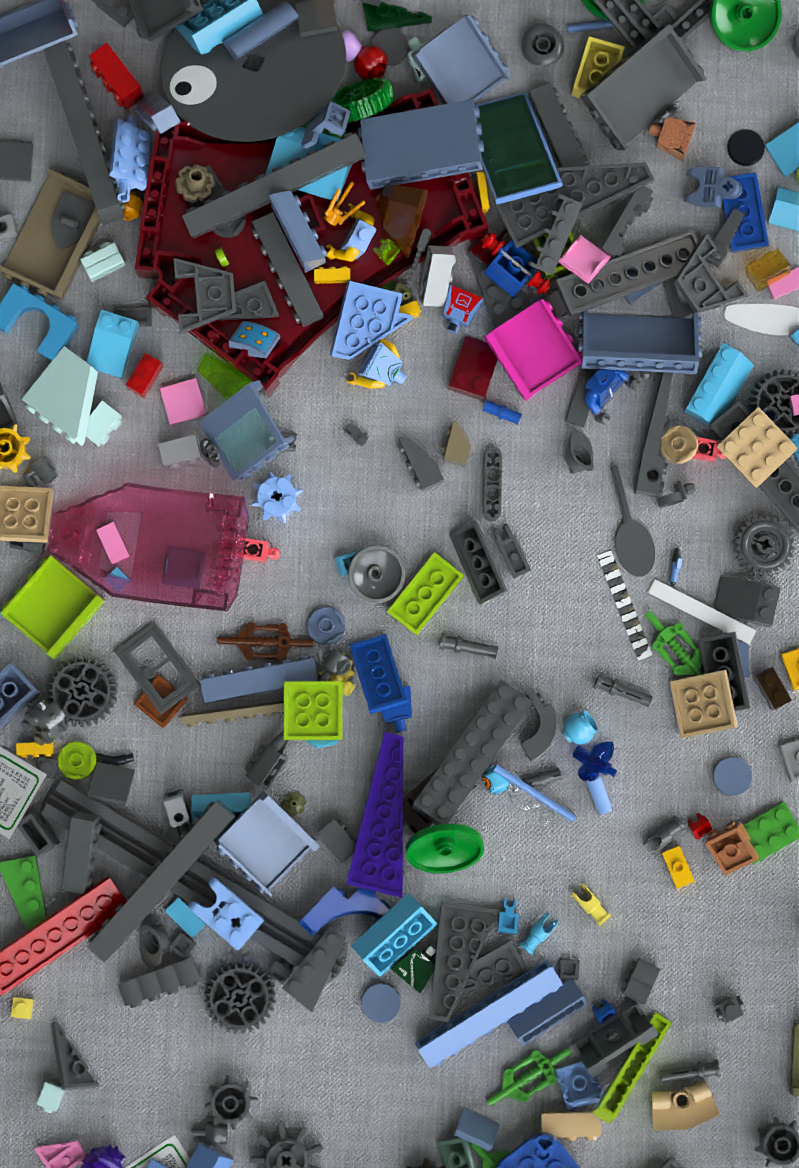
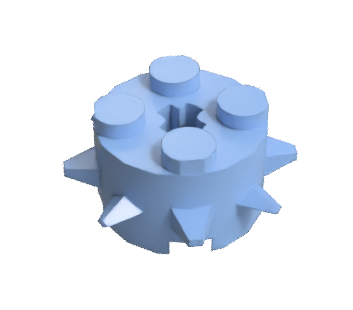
(270, 506)

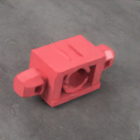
(714, 453)
(273, 553)

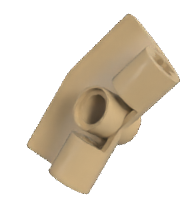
(695, 1111)

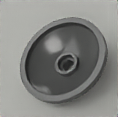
(389, 575)

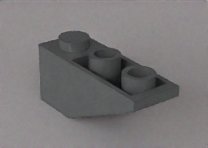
(424, 467)

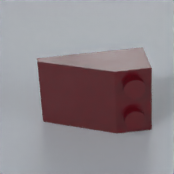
(473, 369)

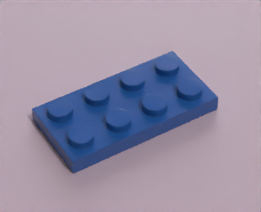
(752, 229)
(378, 674)

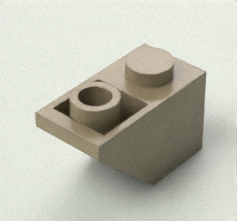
(458, 446)

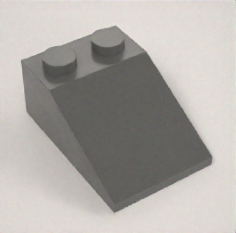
(747, 601)

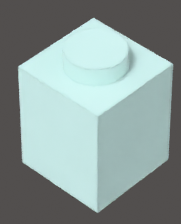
(50, 1097)

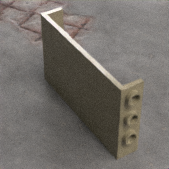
(35, 256)

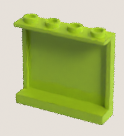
(52, 607)

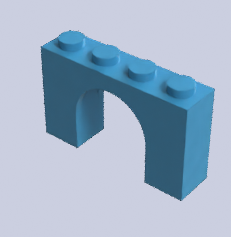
(62, 326)

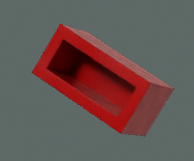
(144, 375)

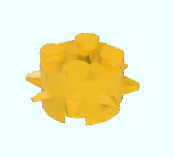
(17, 453)

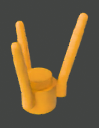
(334, 214)

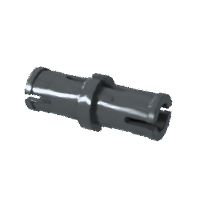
(543, 778)

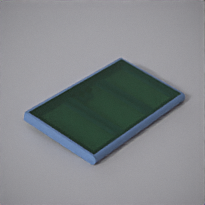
(515, 150)

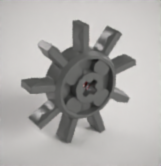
(286, 1147)

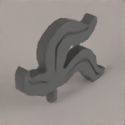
(672, 109)

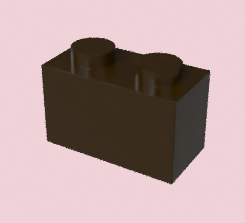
(772, 688)

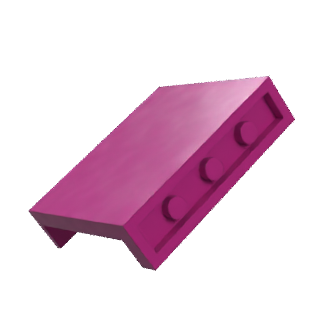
(533, 348)

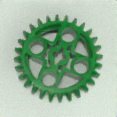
(365, 98)

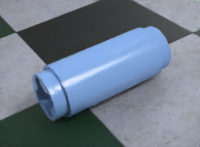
(599, 796)

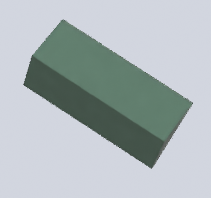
(455, 1153)

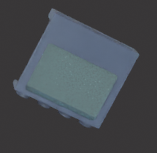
(244, 433)

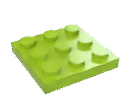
(313, 710)

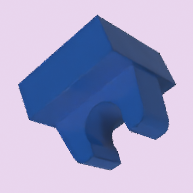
(603, 1013)

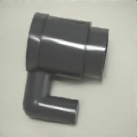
(43, 469)

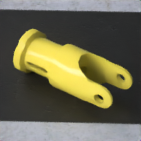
(592, 906)

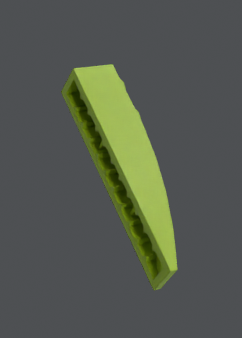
(630, 1072)

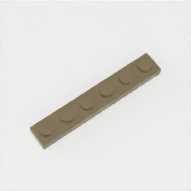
(230, 714)

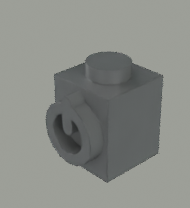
(730, 1009)

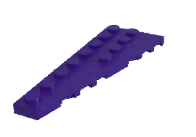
(379, 845)

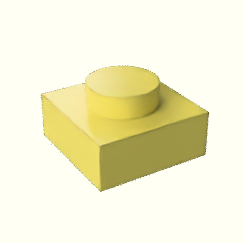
(22, 1007)

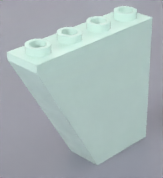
(64, 395)

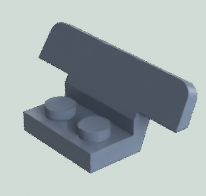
(331, 118)

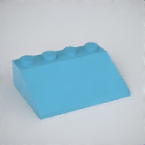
(218, 22)
(289, 147)

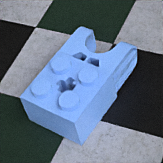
(226, 908)

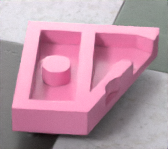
(61, 1154)

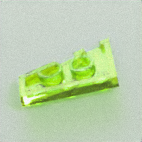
(222, 376)

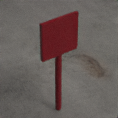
(485, 254)

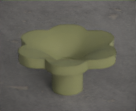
(407, 294)
(294, 809)

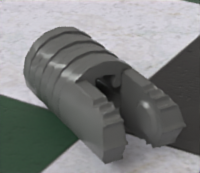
(35, 547)

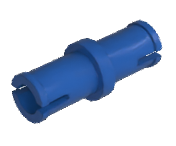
(502, 412)

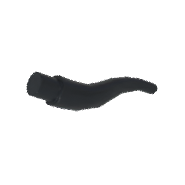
(115, 760)

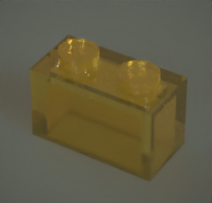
(768, 269)

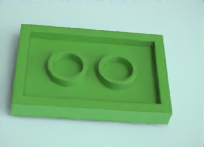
(772, 831)

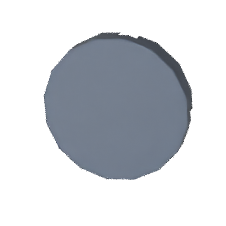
(326, 625)
(732, 776)
(381, 1003)

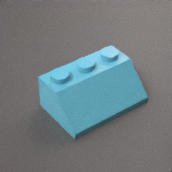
(234, 801)

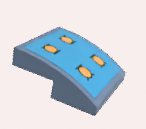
(254, 338)

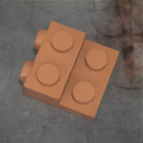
(731, 847)

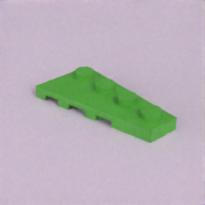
(25, 888)

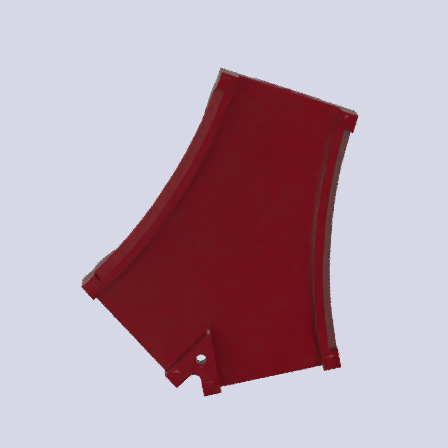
(449, 213)

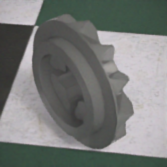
(210, 452)

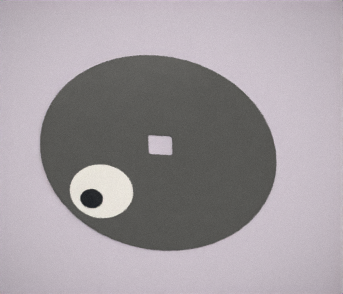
(250, 105)

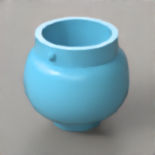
(579, 727)

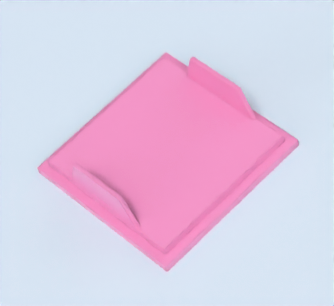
(584, 259)

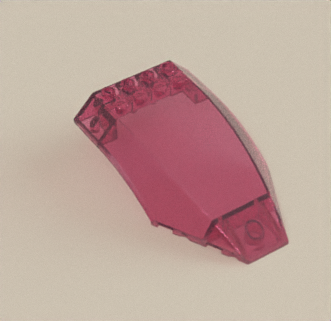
(195, 529)

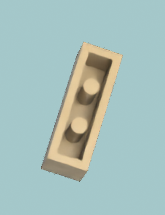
(571, 1124)

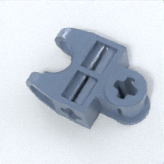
(712, 187)

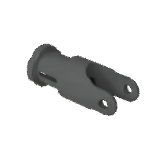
(666, 833)

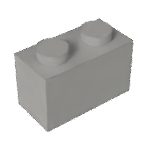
(180, 452)

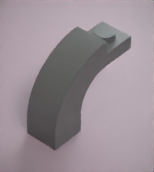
(547, 727)

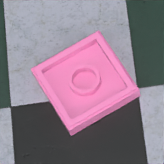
(183, 401)

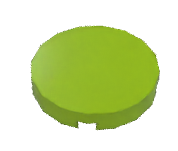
(77, 760)

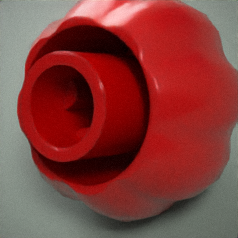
(369, 62)

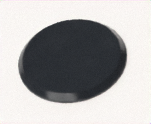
(746, 147)

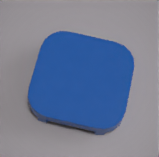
(539, 1152)

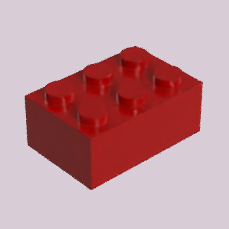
(115, 77)

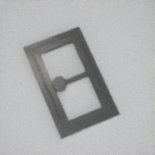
(142, 677)

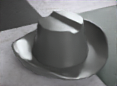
(542, 44)

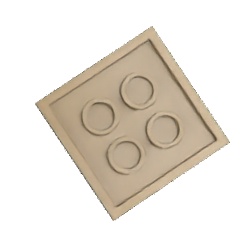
(757, 447)
(25, 513)
(703, 704)

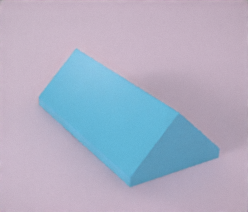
(785, 209)

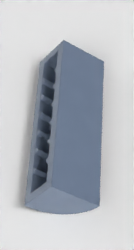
(260, 30)
(548, 1012)

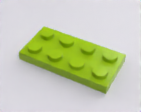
(425, 594)

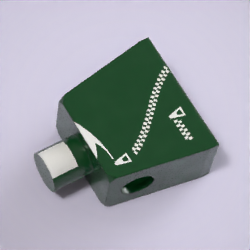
(416, 968)

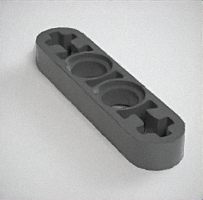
(496, 484)

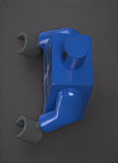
(602, 387)

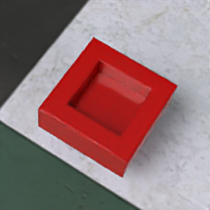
(700, 827)

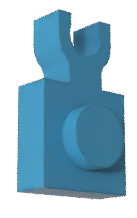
(508, 920)

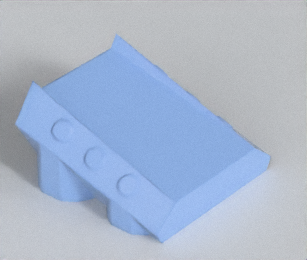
(578, 1086)

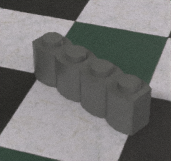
(159, 981)

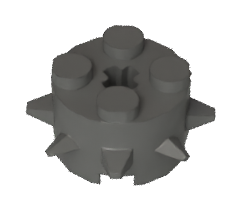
(44, 722)
(239, 1110)
(770, 1138)

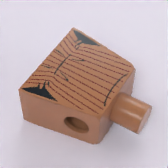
(673, 136)

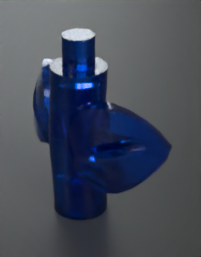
(595, 761)

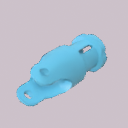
(538, 934)

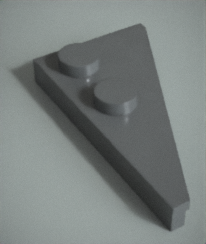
(71, 1068)

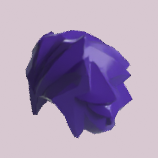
(103, 1158)

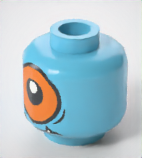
(494, 782)

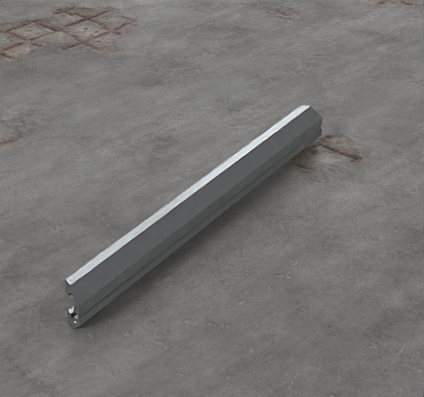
(143, 850)

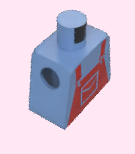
(460, 308)

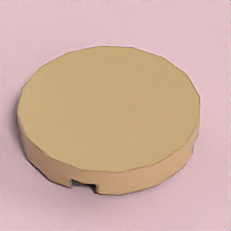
(679, 444)

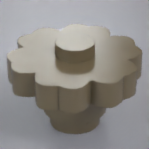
(194, 183)

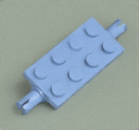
(129, 157)

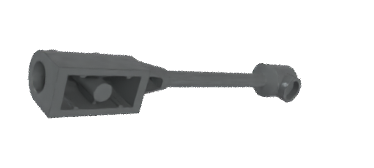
(271, 756)

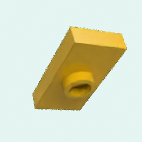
(678, 867)

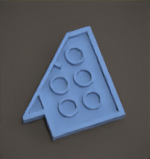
(366, 318)

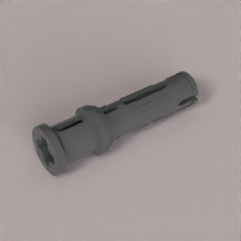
(459, 644)
(612, 689)
(700, 1070)

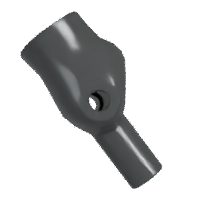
(212, 1133)

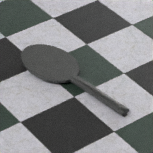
(633, 541)

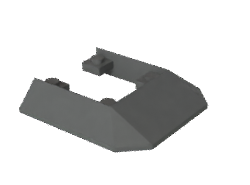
(637, 23)

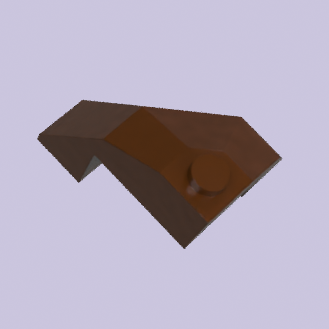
(401, 214)

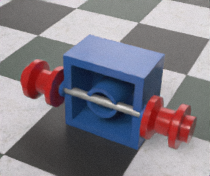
(511, 267)

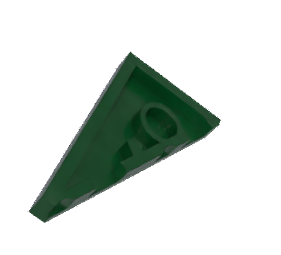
(391, 16)

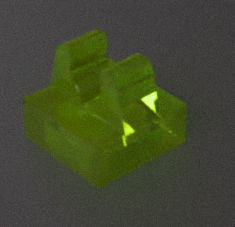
(387, 251)

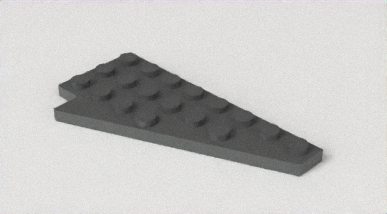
(589, 185)

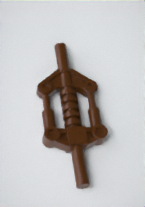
(284, 641)

